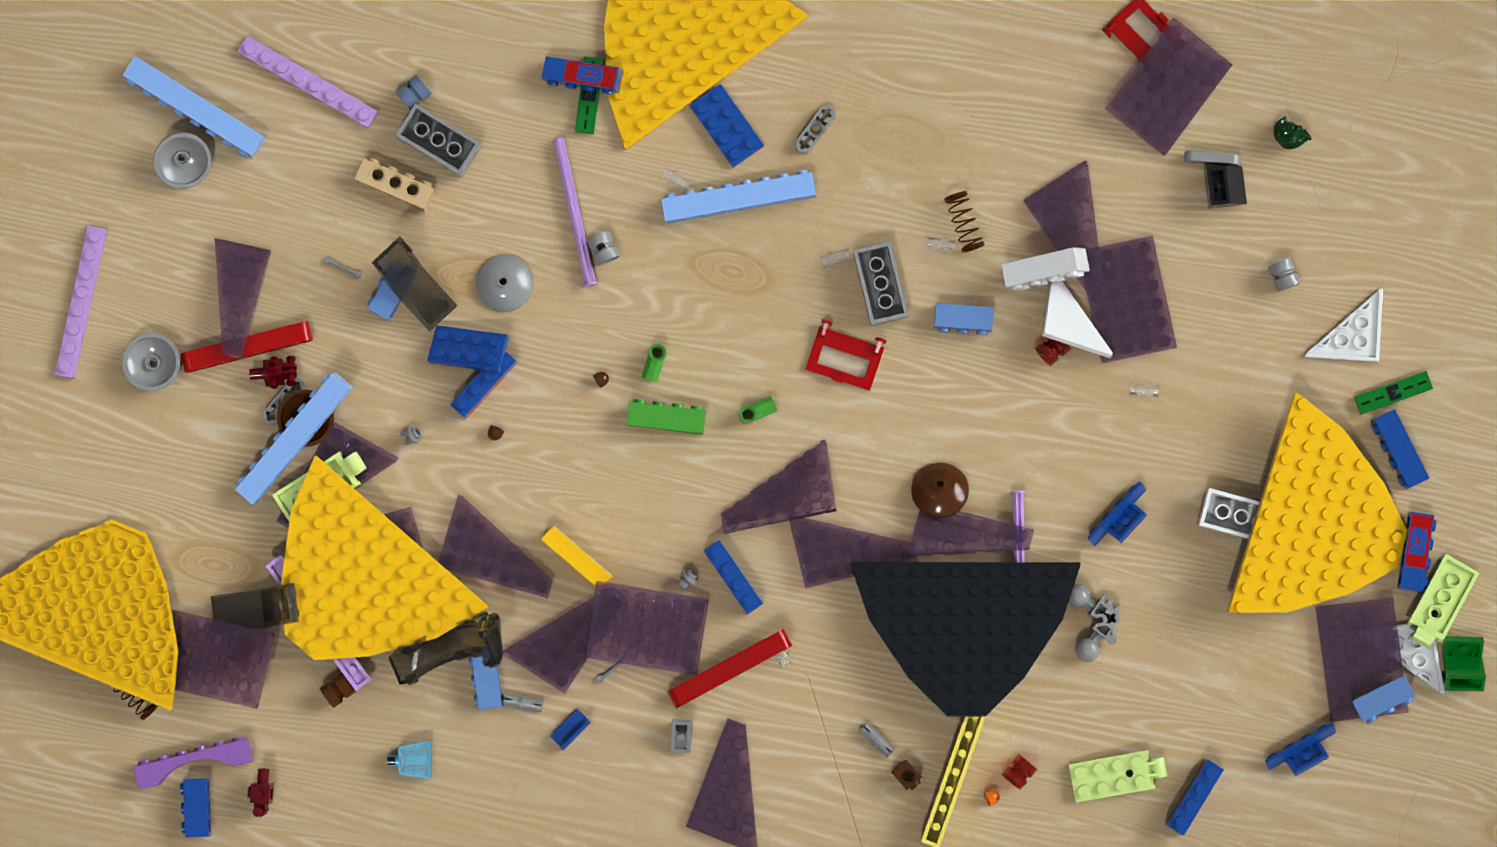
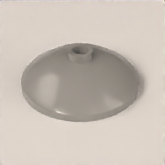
(185, 171)
(512, 294)
(138, 360)

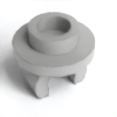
(413, 434)
(689, 577)

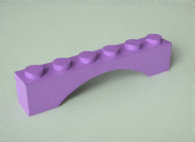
(154, 773)

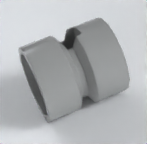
(606, 254)
(1284, 274)

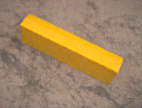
(576, 556)

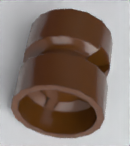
(337, 690)

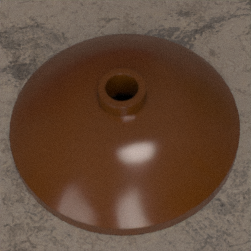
(288, 409)
(944, 500)

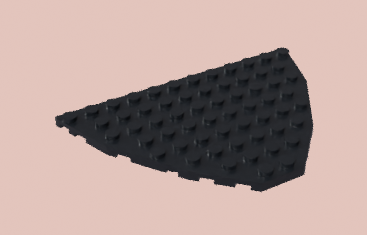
(965, 626)

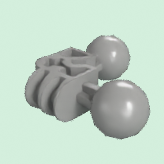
(1088, 648)

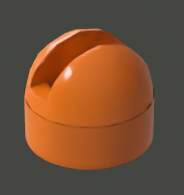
(991, 797)

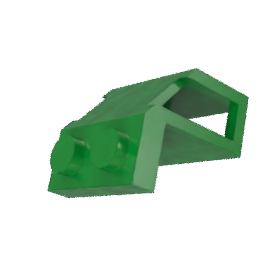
(1463, 664)

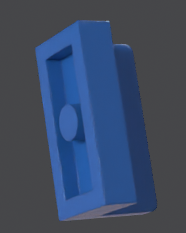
(570, 729)

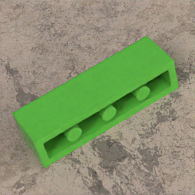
(666, 417)

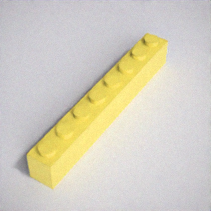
(952, 781)

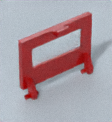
(1137, 27)
(845, 357)

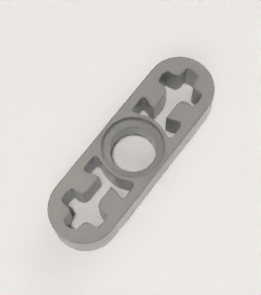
(827, 121)
(1211, 158)
(276, 402)

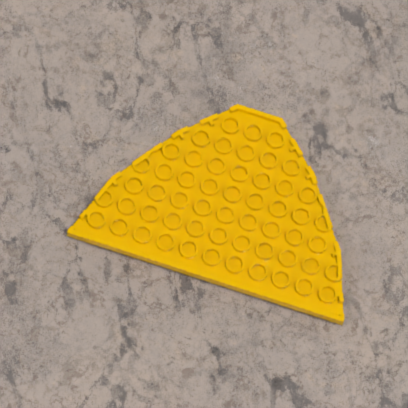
(682, 50)
(1319, 523)
(361, 577)
(97, 610)

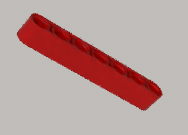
(256, 345)
(729, 668)

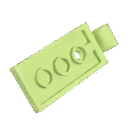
(345, 468)
(1445, 595)
(1108, 775)

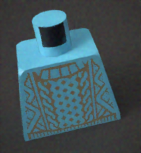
(413, 760)

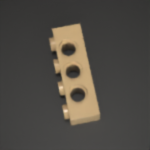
(420, 200)

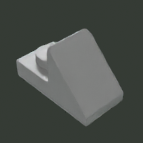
(681, 736)

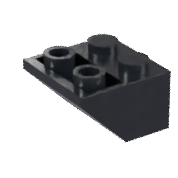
(1225, 186)

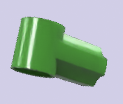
(653, 365)
(759, 410)

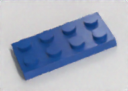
(726, 125)
(468, 349)

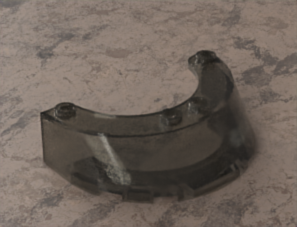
(472, 637)

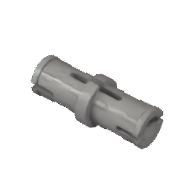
(522, 702)
(877, 739)

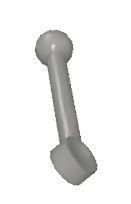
(328, 260)
(600, 679)

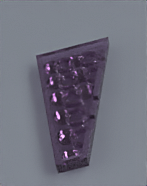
(240, 280)
(966, 534)

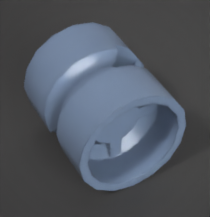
(413, 92)

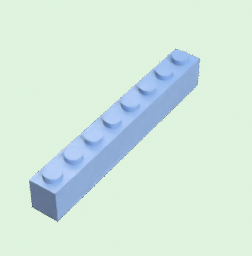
(194, 107)
(739, 197)
(294, 438)

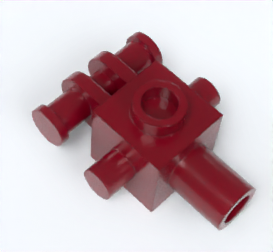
(276, 372)
(261, 793)

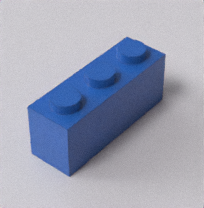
(196, 807)

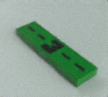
(587, 106)
(1393, 392)

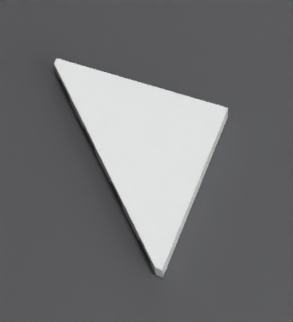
(1069, 324)
(1356, 336)
(1418, 659)

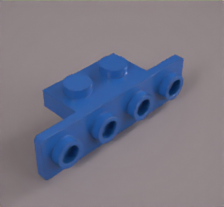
(1122, 518)
(1304, 753)

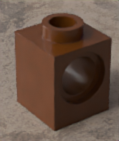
(905, 766)

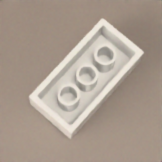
(1045, 268)
(1228, 513)

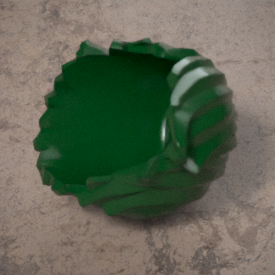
(1290, 135)

